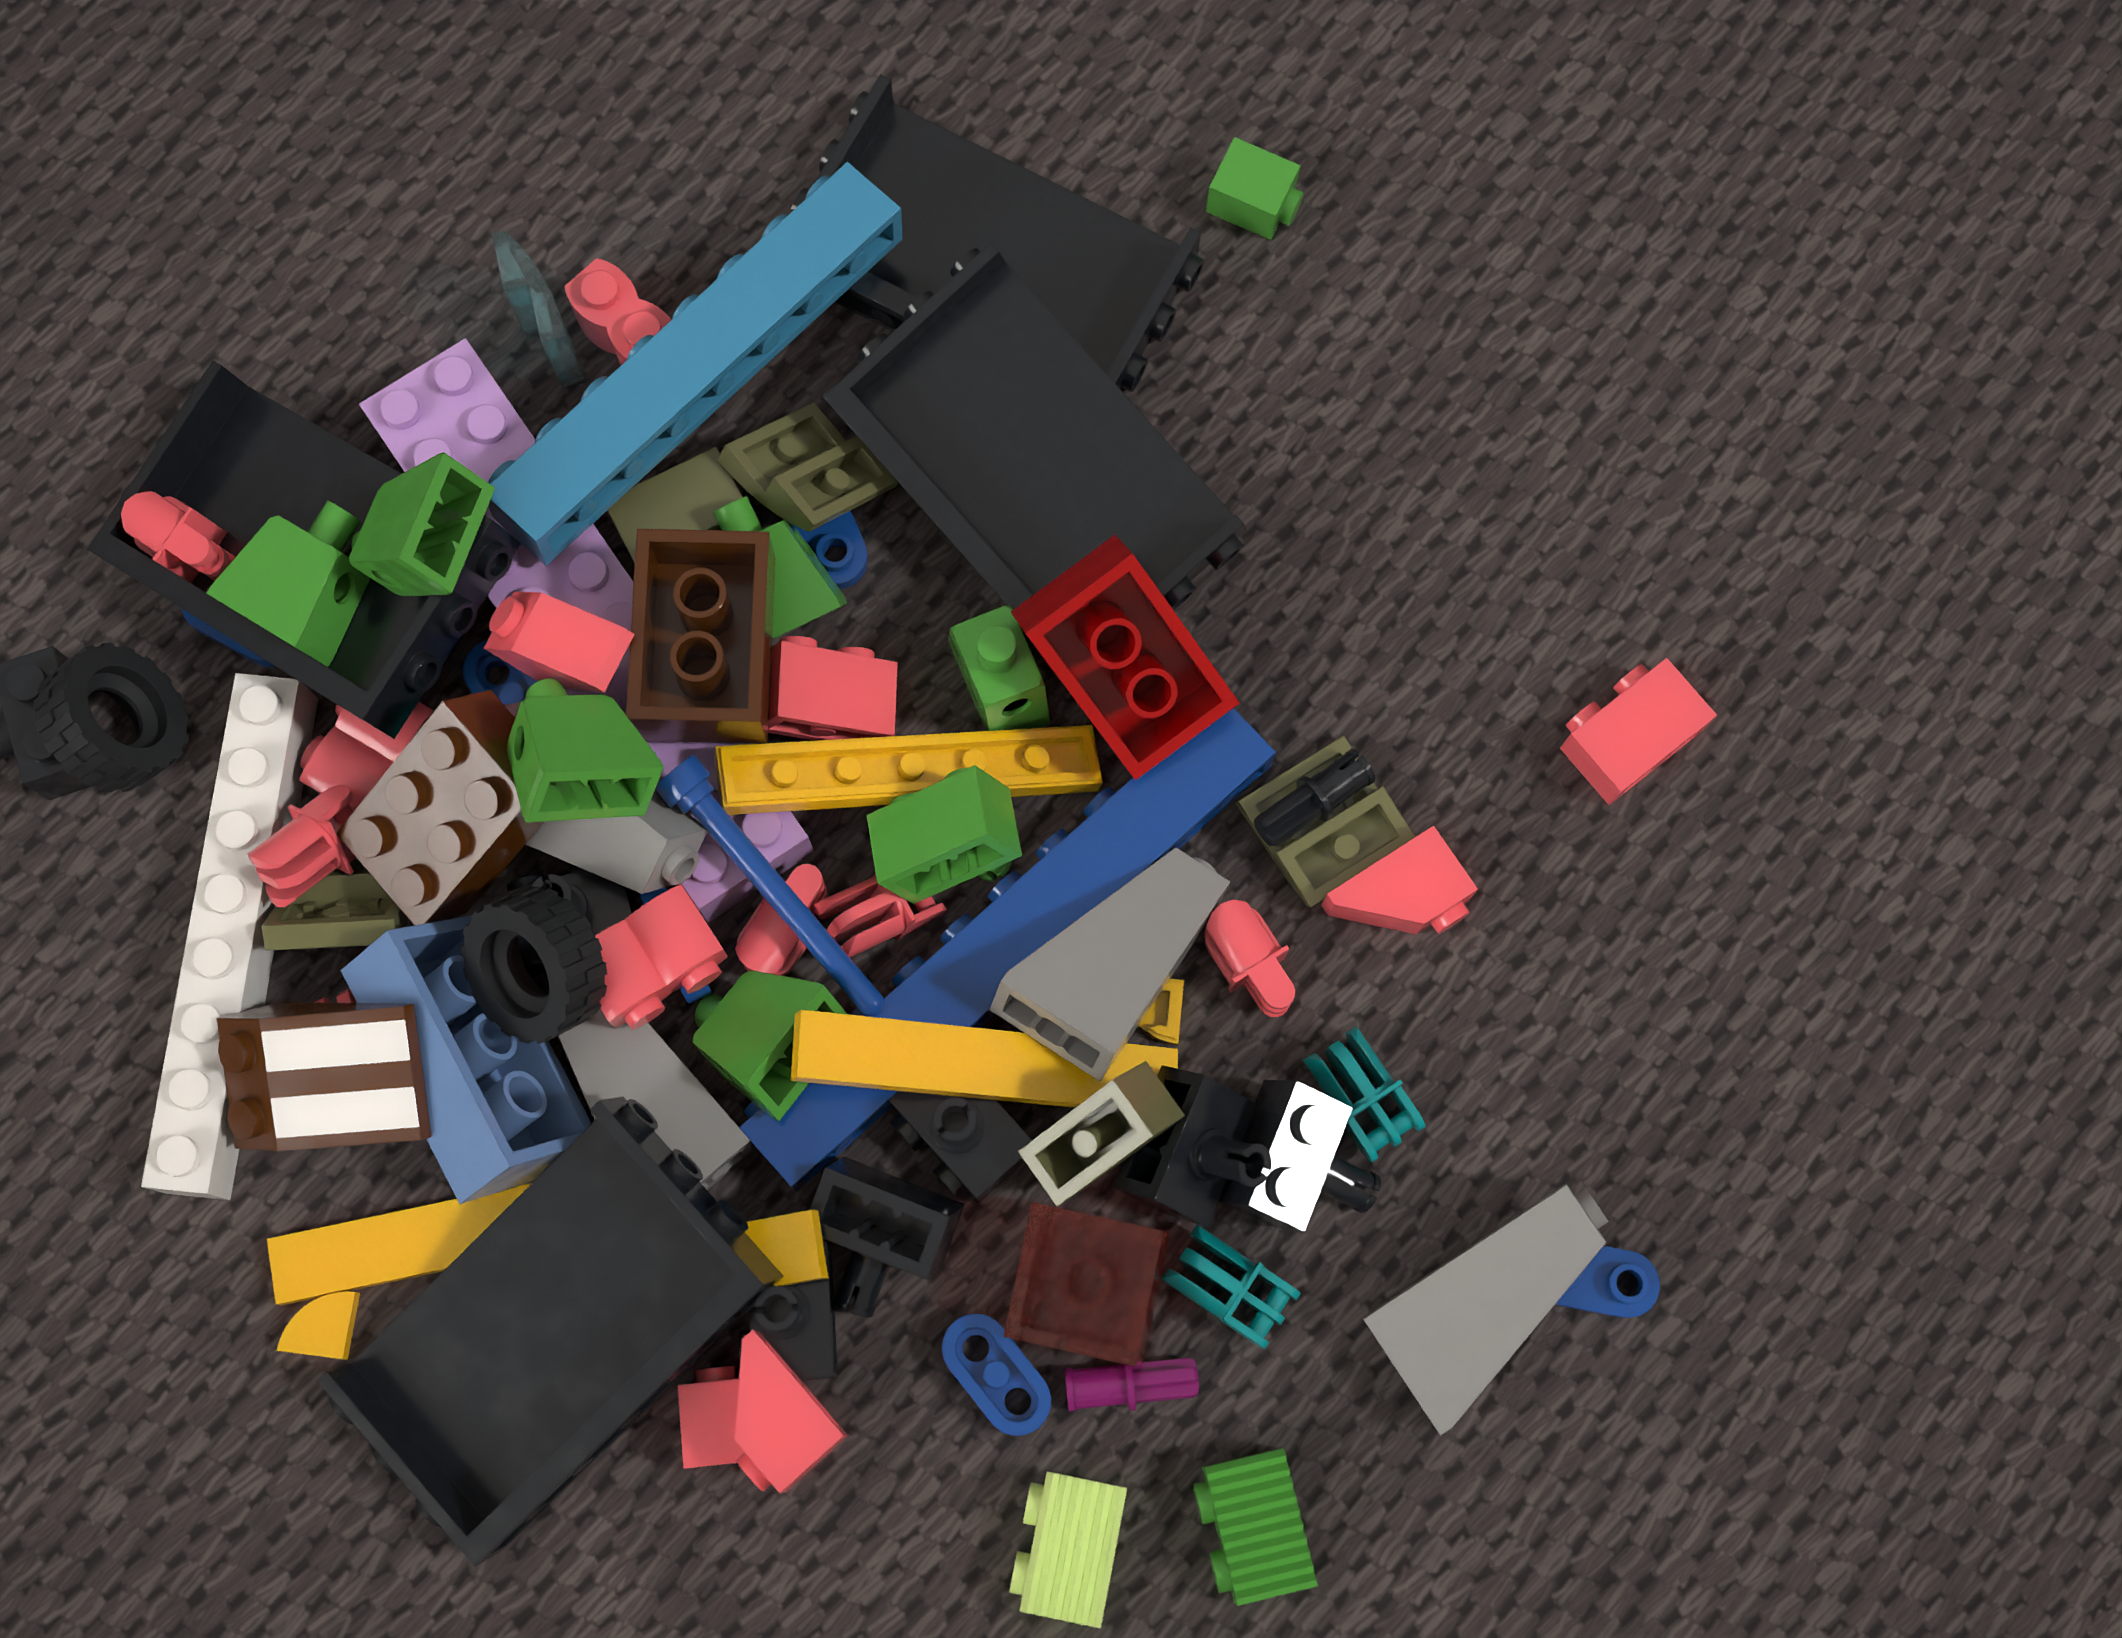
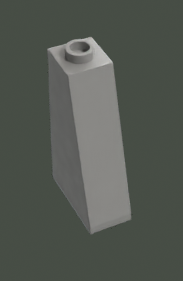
(631, 850)
(1108, 967)
(646, 1070)
(1480, 1306)

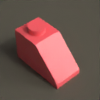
(557, 641)
(1407, 889)
(709, 1418)
(778, 1419)

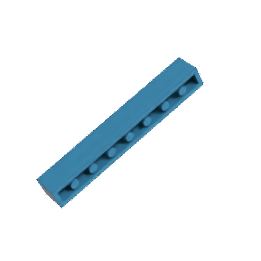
(694, 363)

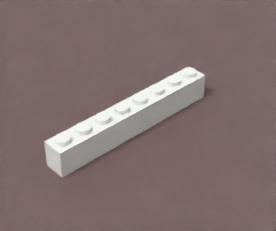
(224, 948)

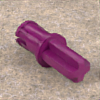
(1131, 1384)

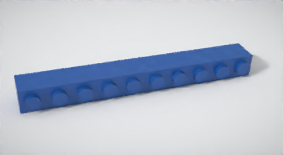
(1075, 873)

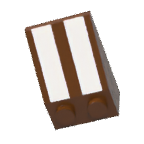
(323, 1075)

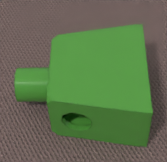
(422, 528)
(297, 581)
(801, 582)
(999, 671)
(578, 757)
(752, 1034)

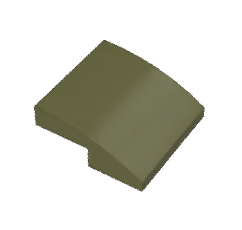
(806, 469)
(1334, 850)
(334, 913)

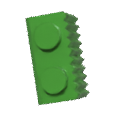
(1256, 1526)

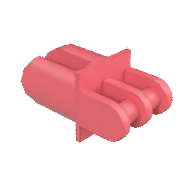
(175, 535)
(305, 847)
(869, 906)
(766, 940)
(1249, 956)

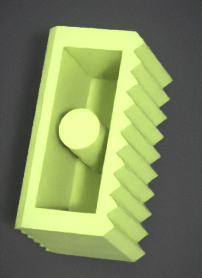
(1070, 1548)

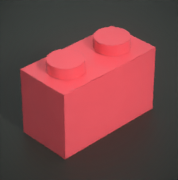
(830, 692)
(1636, 730)

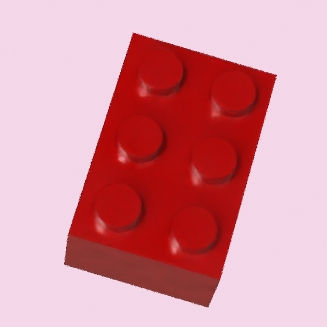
(1125, 656)

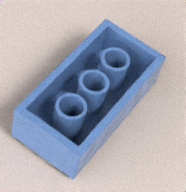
(492, 1101)

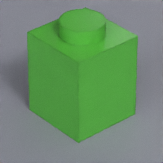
(1255, 189)

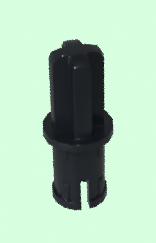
(1314, 798)

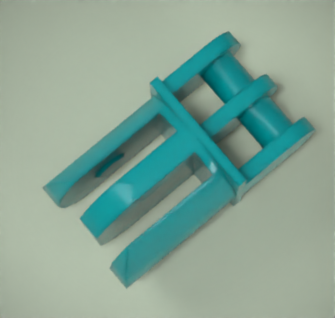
(1364, 1093)
(1268, 1311)

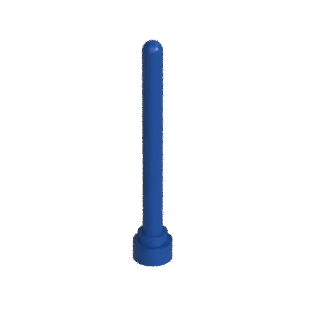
(691, 791)

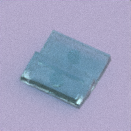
(537, 309)

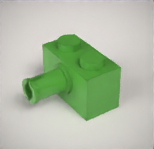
(944, 835)

